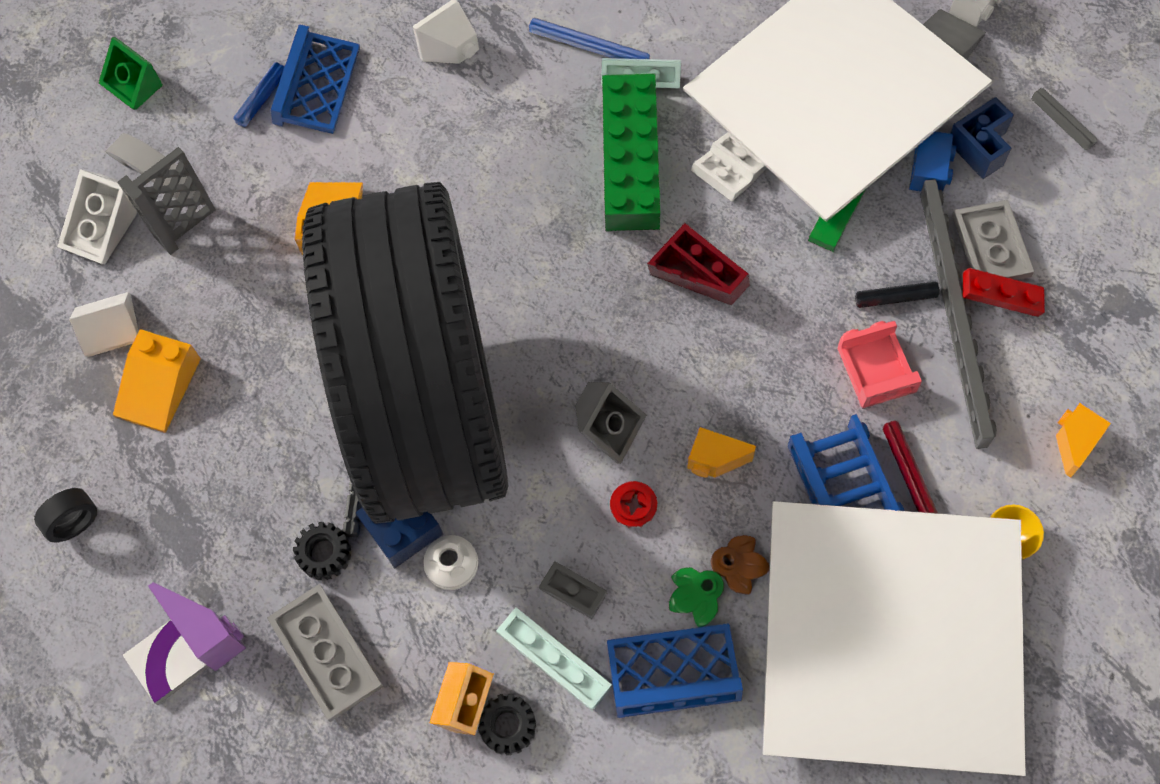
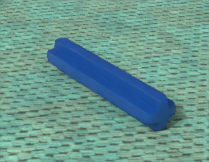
(259, 95)

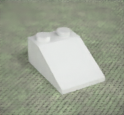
(96, 217)

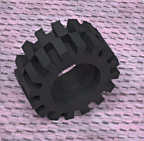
(322, 568)
(526, 729)

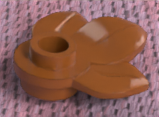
(744, 563)

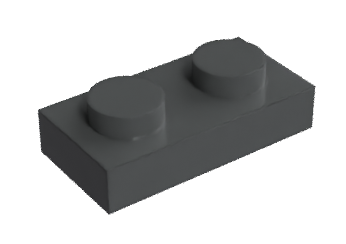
(573, 590)

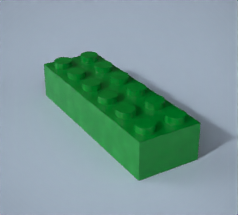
(630, 152)

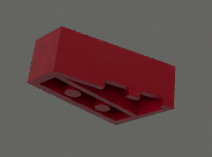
(699, 266)

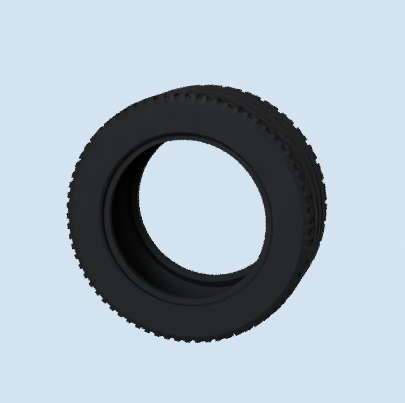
(402, 353)

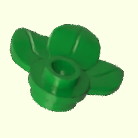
(693, 598)

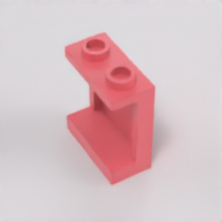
(877, 364)

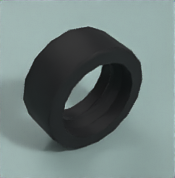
(65, 515)

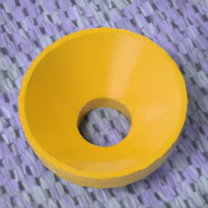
(1031, 527)

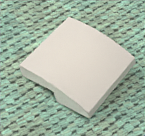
(728, 167)

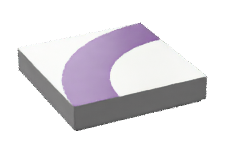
(164, 662)

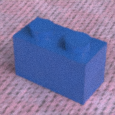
(932, 161)

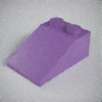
(209, 636)

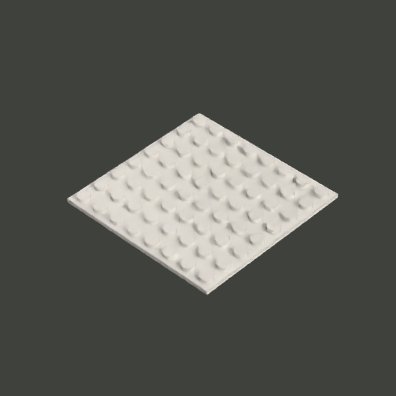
(836, 94)
(895, 639)

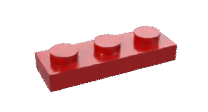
(1003, 292)

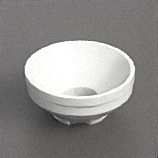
(459, 573)

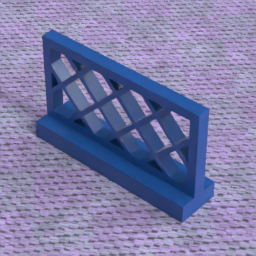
(292, 80)
(681, 695)

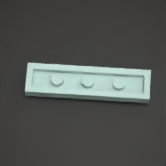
(554, 659)

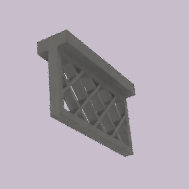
(153, 211)

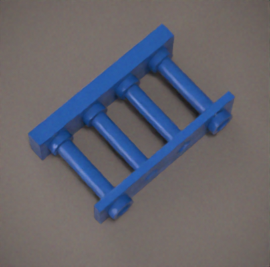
(815, 477)

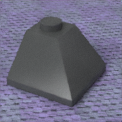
(608, 419)

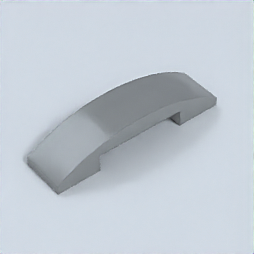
(140, 157)

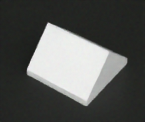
(105, 324)

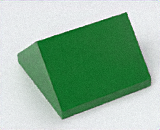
(128, 75)

